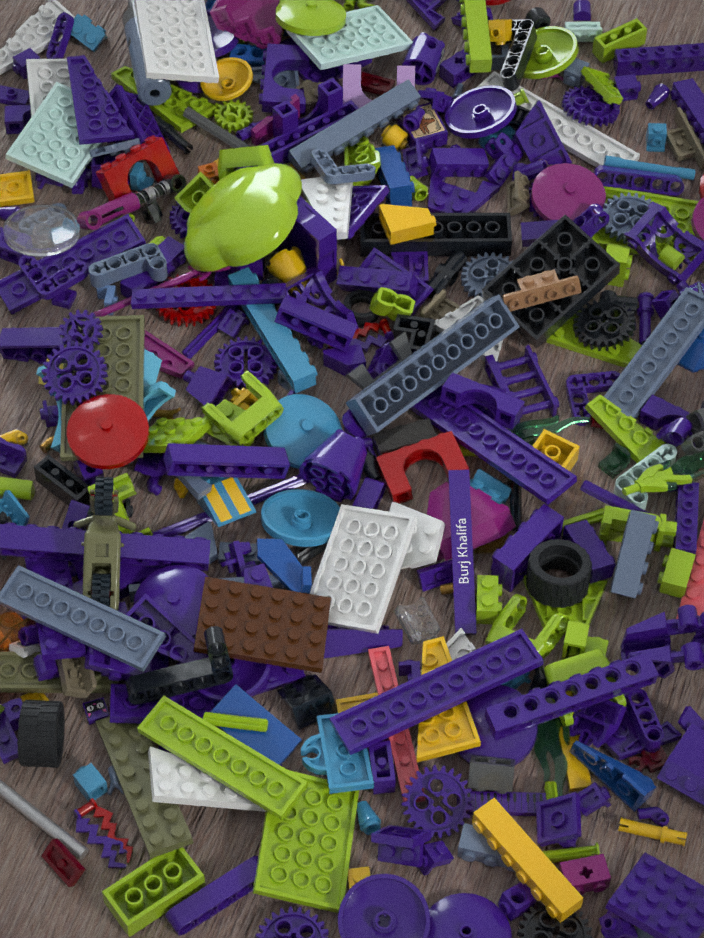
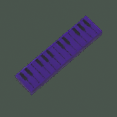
(513, 802)

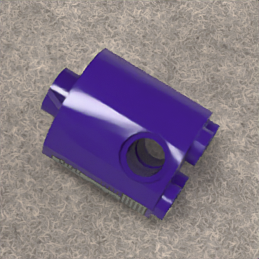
(426, 56)

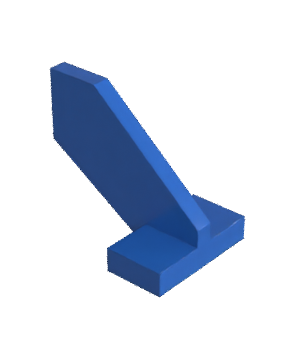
(284, 565)

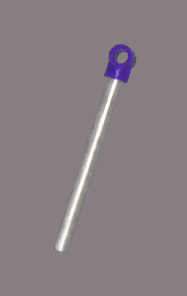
(42, 820)

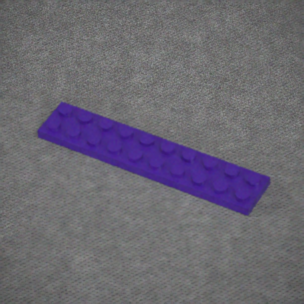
(497, 447)
(436, 691)

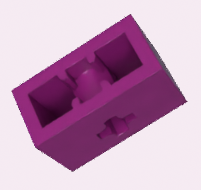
(587, 873)

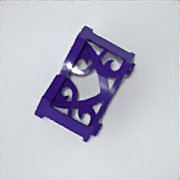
(663, 218)
(319, 286)

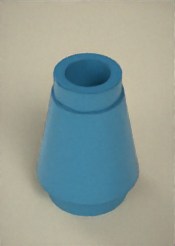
(367, 818)

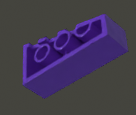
(29, 343)

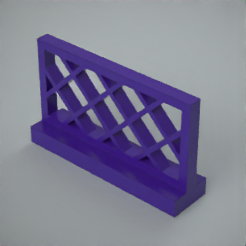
(124, 102)

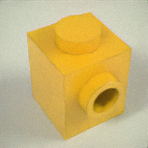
(500, 31)

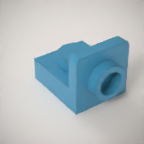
(139, 179)

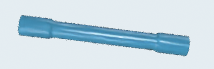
(684, 173)

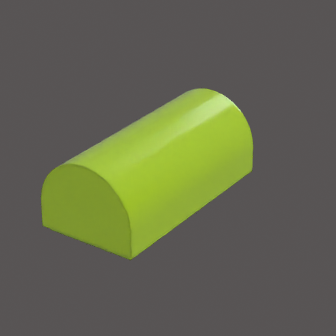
(20, 488)

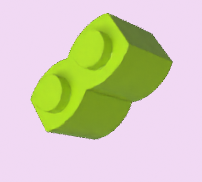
(389, 303)

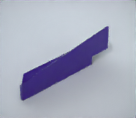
(347, 641)

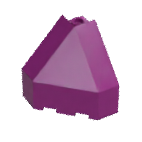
(249, 20)
(488, 518)

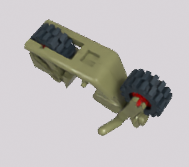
(103, 544)

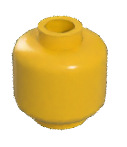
(395, 136)

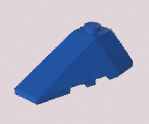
(621, 779)

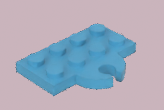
(342, 770)

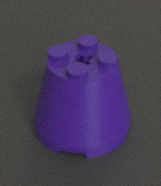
(336, 466)

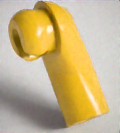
(16, 437)

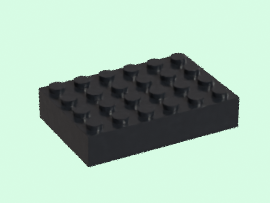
(570, 254)

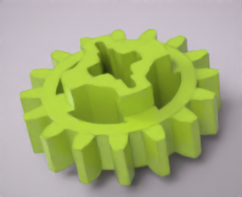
(233, 115)

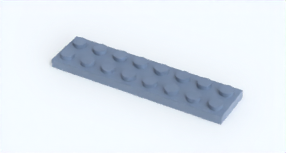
(659, 354)
(81, 618)

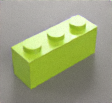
(625, 36)

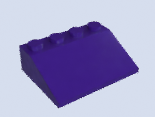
(685, 766)

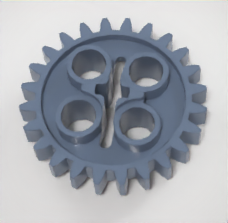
(624, 214)
(481, 272)

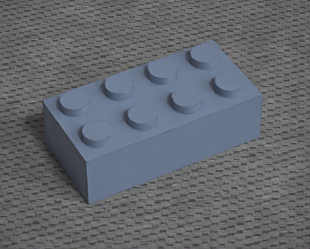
(632, 554)

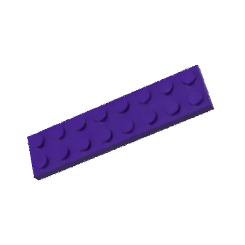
(101, 244)
(52, 643)

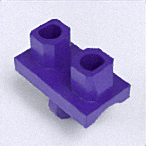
(236, 558)

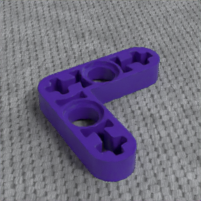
(47, 282)
(581, 391)

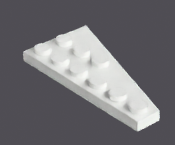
(33, 34)
(182, 783)

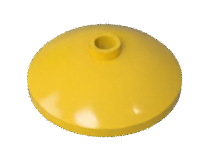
(234, 80)

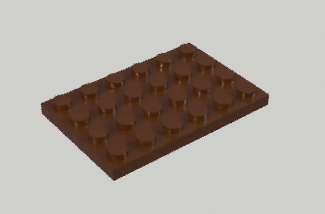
(265, 623)

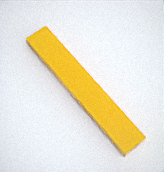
(577, 774)

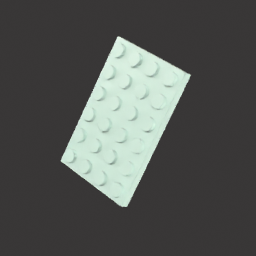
(364, 36)
(51, 140)

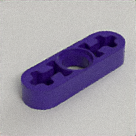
(57, 49)

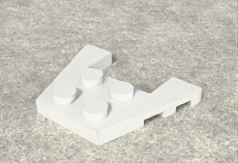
(452, 317)
(425, 538)

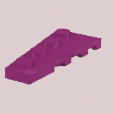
(172, 361)

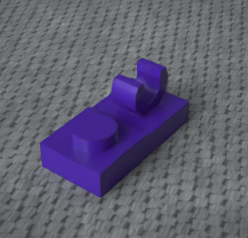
(435, 575)

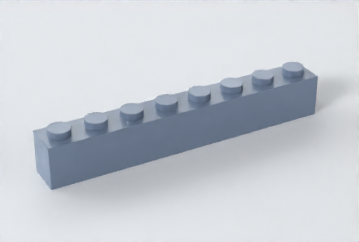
(356, 125)

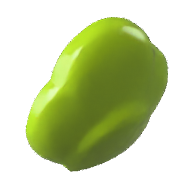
(242, 217)

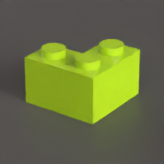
(622, 256)
(579, 642)

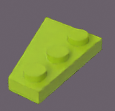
(602, 85)

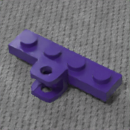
(507, 156)
(9, 724)

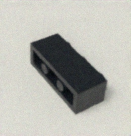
(61, 481)

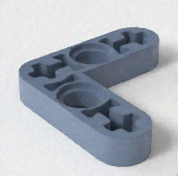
(337, 175)

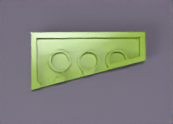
(623, 428)

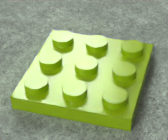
(175, 431)

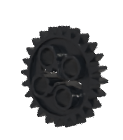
(604, 324)
(534, 921)

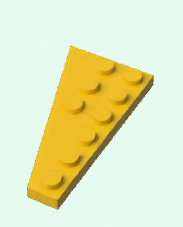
(451, 729)

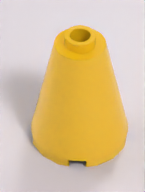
(287, 266)

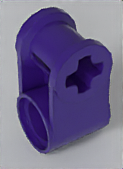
(590, 222)
(675, 432)

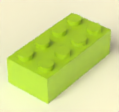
(153, 890)

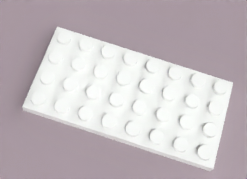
(176, 40)

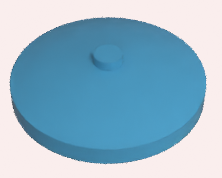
(301, 427)
(299, 517)

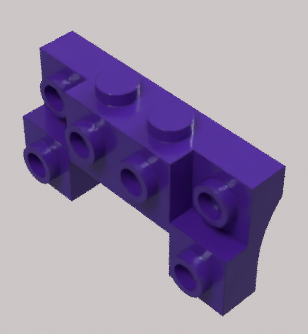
(117, 670)

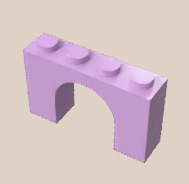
(352, 82)

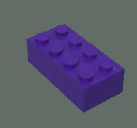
(512, 559)

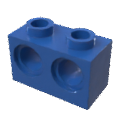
(250, 53)

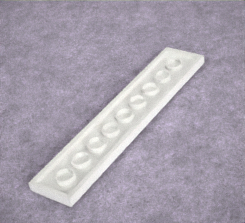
(576, 137)

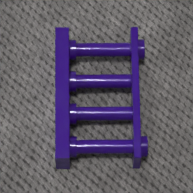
(530, 358)

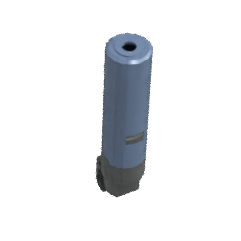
(149, 90)

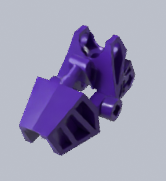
(654, 637)

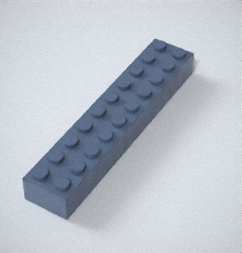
(432, 365)

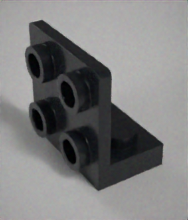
(308, 700)

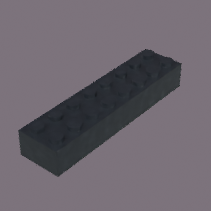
(453, 232)

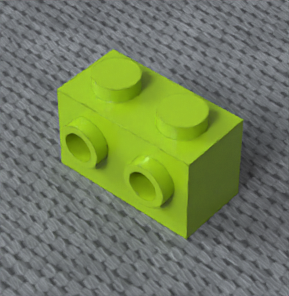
(677, 572)
(487, 599)

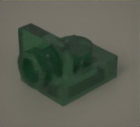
(615, 461)

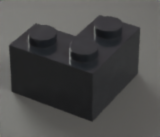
(418, 330)

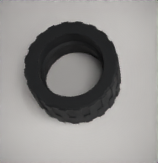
(555, 590)
(41, 733)

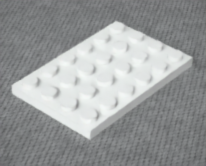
(362, 565)

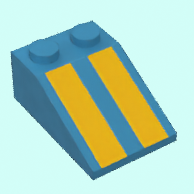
(226, 500)

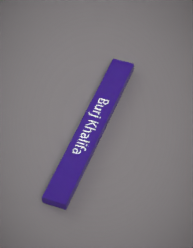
(462, 551)

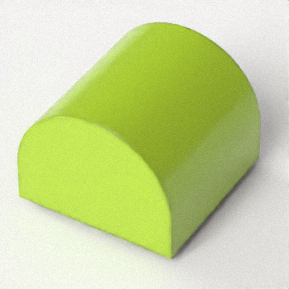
(671, 257)

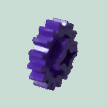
(89, 326)

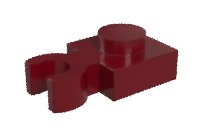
(649, 761)

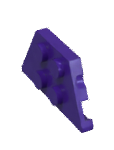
(540, 138)

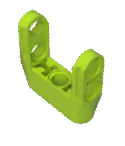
(242, 157)
(253, 419)
(513, 614)
(582, 664)

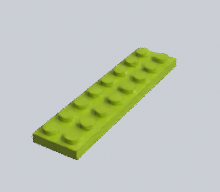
(223, 757)

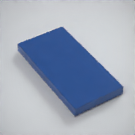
(275, 743)

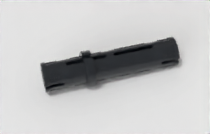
(168, 132)

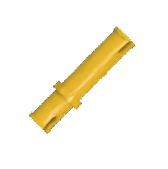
(652, 831)

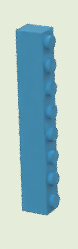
(277, 338)

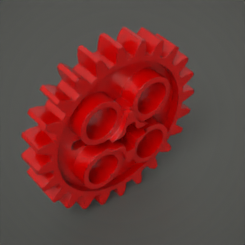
(187, 314)

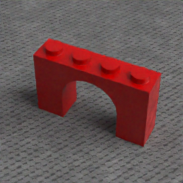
(153, 151)
(394, 465)

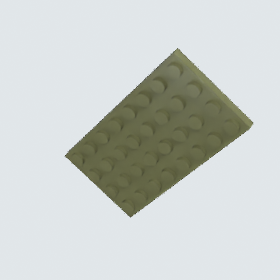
(124, 355)

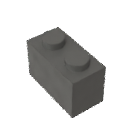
(491, 774)

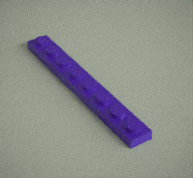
(208, 296)

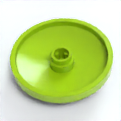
(311, 16)
(552, 52)

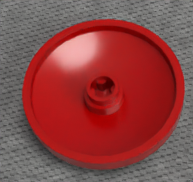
(108, 431)

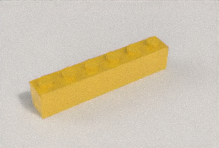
(527, 860)

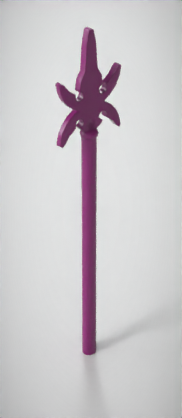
(168, 284)

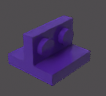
(559, 821)
(401, 845)

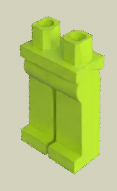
(615, 521)

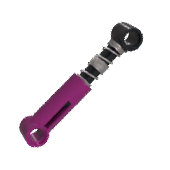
(130, 202)

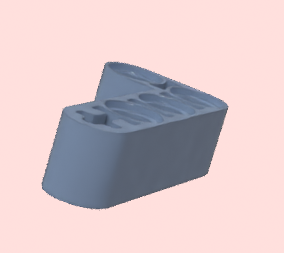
(129, 263)

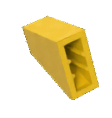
(406, 222)

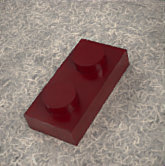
(376, 84)
(63, 862)

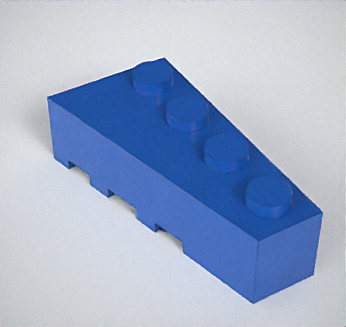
(394, 175)

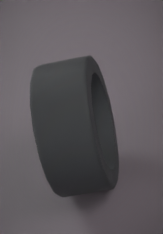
(361, 296)

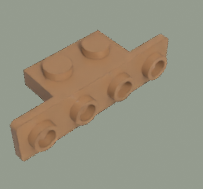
(541, 289)

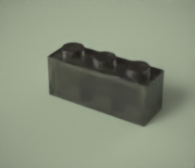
(402, 435)

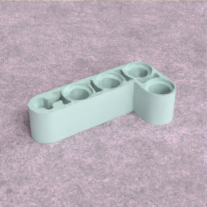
(660, 455)

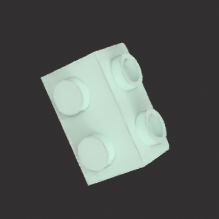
(584, 30)

